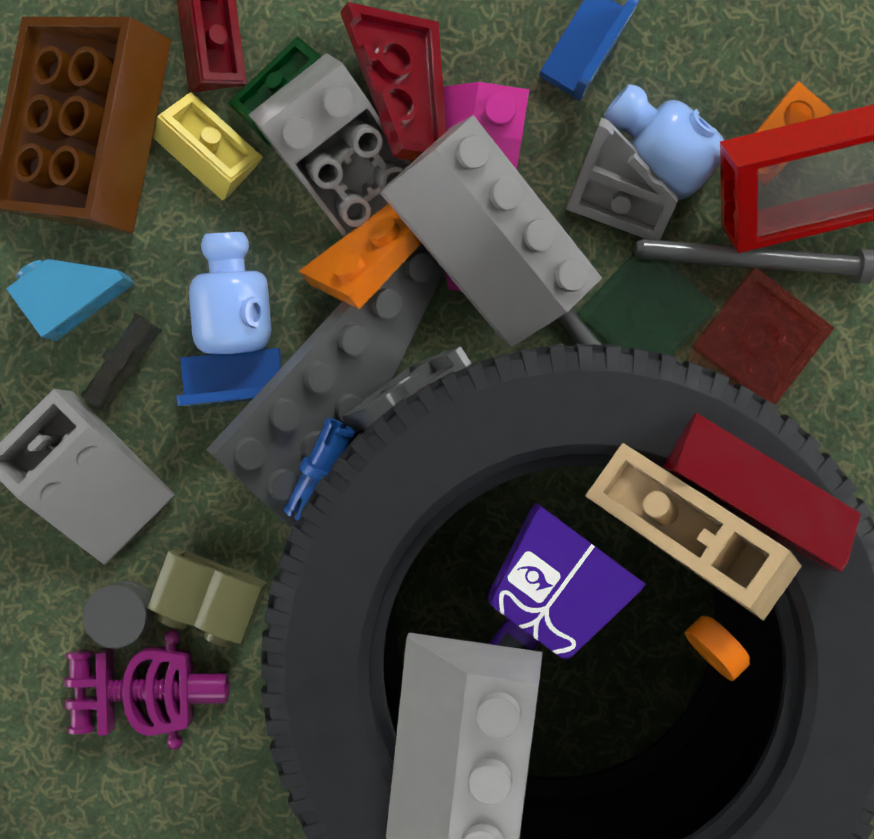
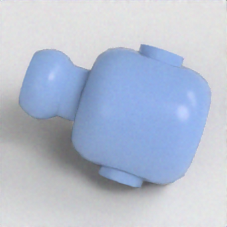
(669, 139)
(229, 303)

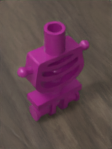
(179, 690)

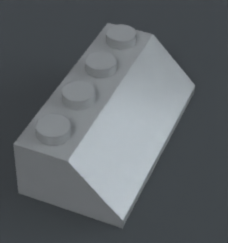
(491, 232)
(462, 739)

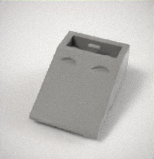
(331, 142)
(80, 475)

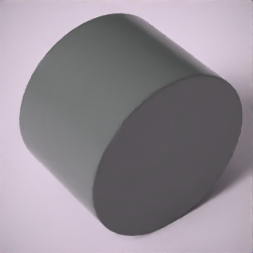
(118, 614)

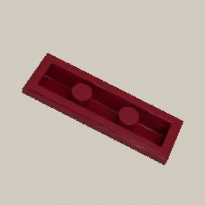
(211, 44)
(764, 493)

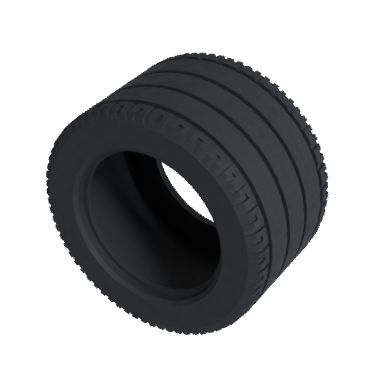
(747, 759)

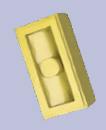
(205, 145)

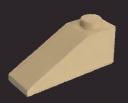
(695, 531)

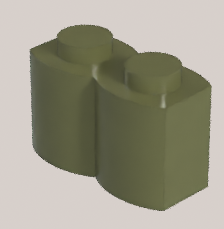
(207, 597)

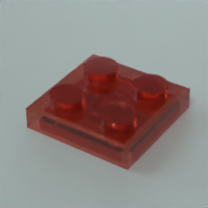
(762, 336)

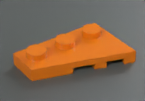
(363, 258)

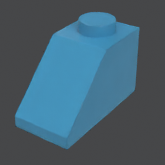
(64, 294)

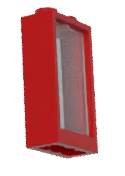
(798, 179)

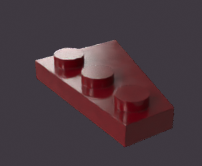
(402, 74)

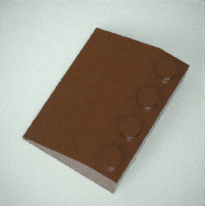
(80, 119)

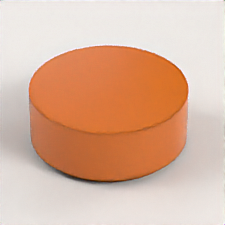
(718, 647)

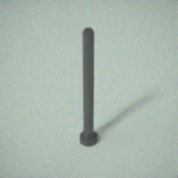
(858, 266)

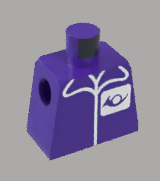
(557, 588)

